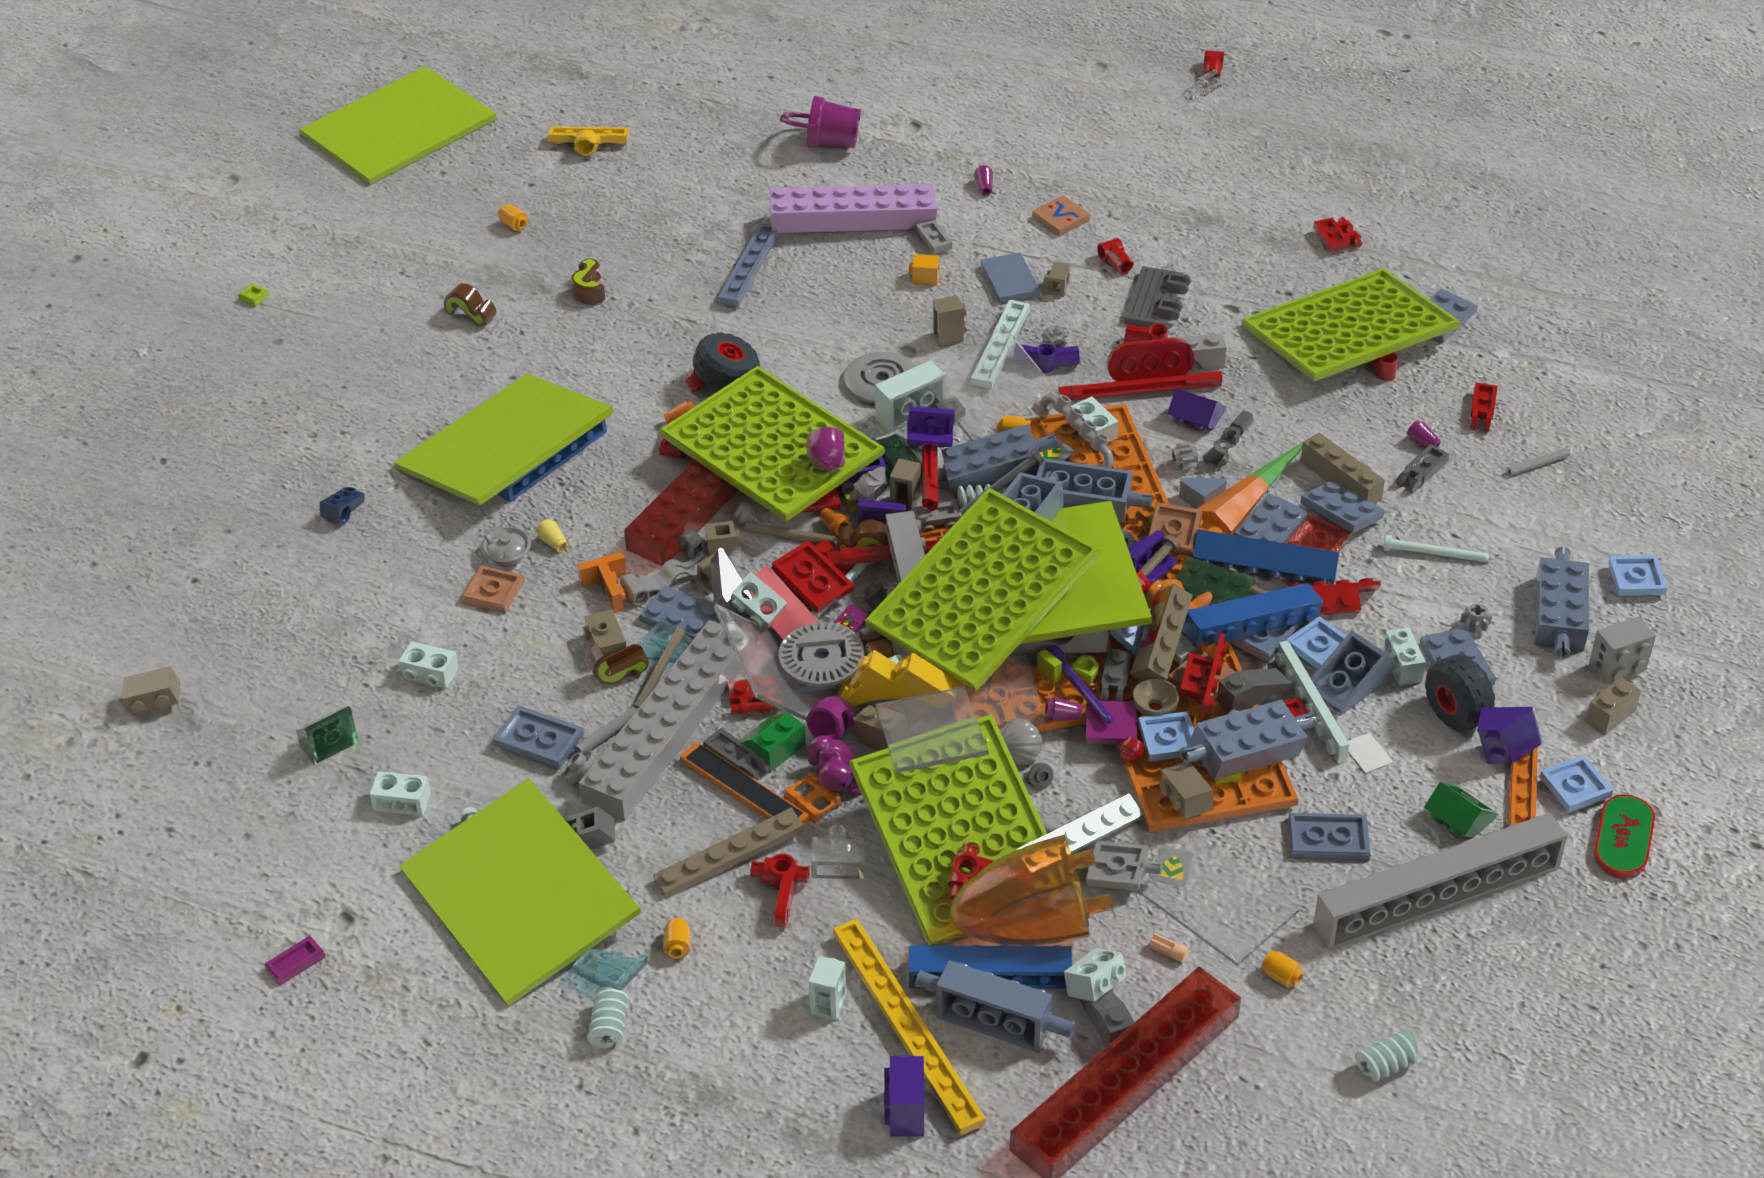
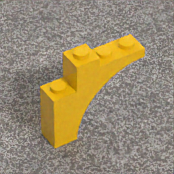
(884, 679)

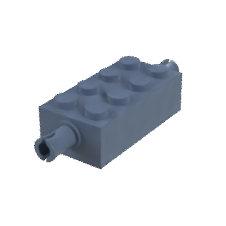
(991, 457)
(1096, 484)
(1037, 493)
(1562, 603)
(1248, 739)
(994, 1006)

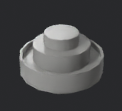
(579, 765)

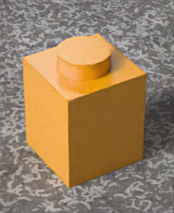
(924, 269)

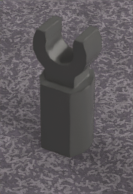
(1238, 426)

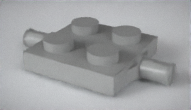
(1120, 866)

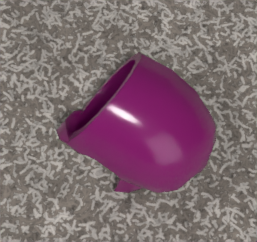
(826, 449)
(830, 717)

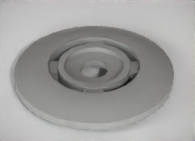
(862, 372)
(818, 637)

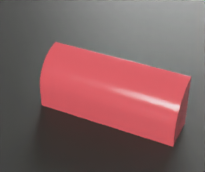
(795, 613)

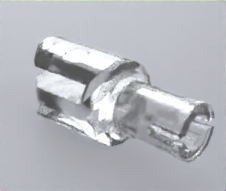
(1203, 86)

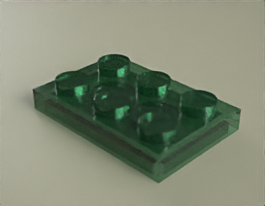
(1221, 582)

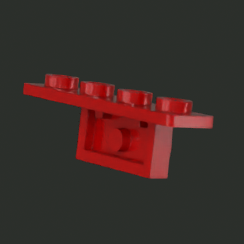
(1343, 595)
(1200, 674)

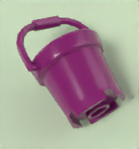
(827, 124)

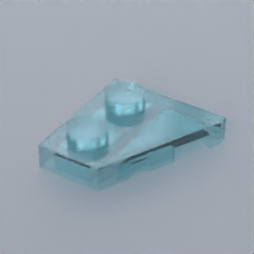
(657, 639)
(609, 968)

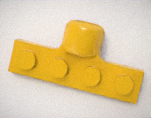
(588, 138)

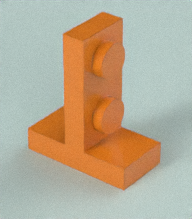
(606, 572)

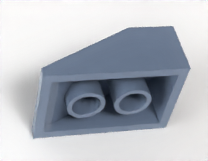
(1352, 672)

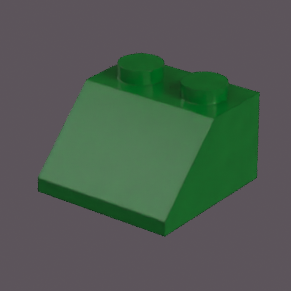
(776, 738)
(1459, 810)

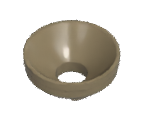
(1158, 692)

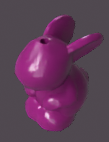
(832, 764)

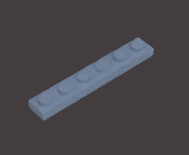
(748, 265)

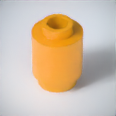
(513, 217)
(1010, 422)
(676, 938)
(1282, 969)

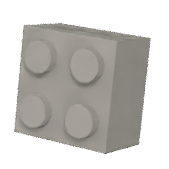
(1622, 649)

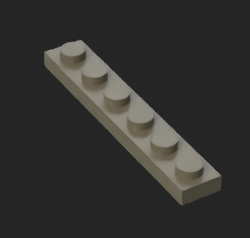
(728, 853)

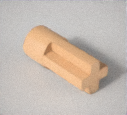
(1169, 948)

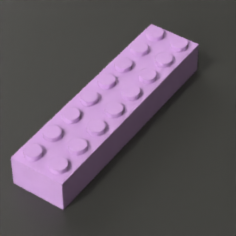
(851, 208)

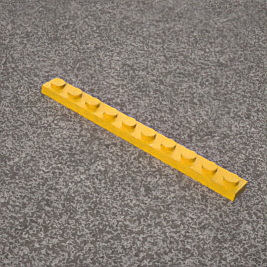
(909, 1026)

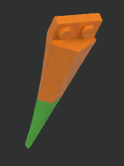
(1233, 506)

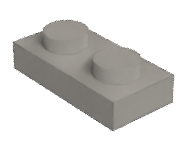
(934, 236)

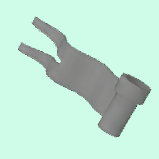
(640, 587)

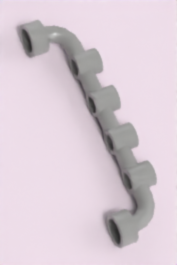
(1074, 417)

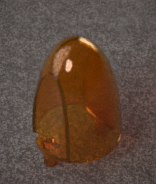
(1029, 897)

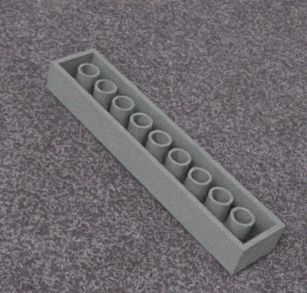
(661, 724)
(1438, 881)

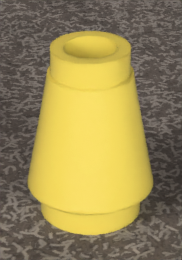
(551, 534)

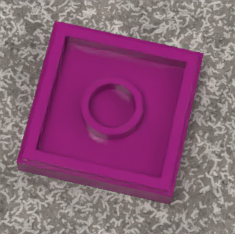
(1123, 723)

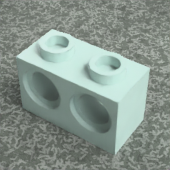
(1096, 413)
(763, 597)
(1405, 655)
(428, 664)
(400, 793)
(1095, 974)
(827, 988)

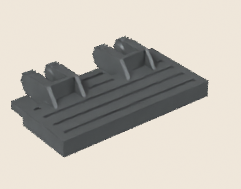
(1155, 297)

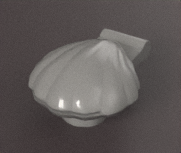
(1022, 741)

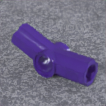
(1049, 357)

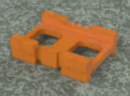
(805, 802)

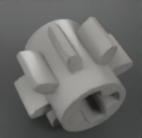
(1054, 336)
(1184, 455)
(1476, 618)

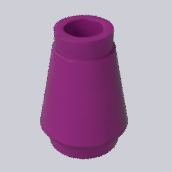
(984, 178)
(1422, 434)
(1061, 709)

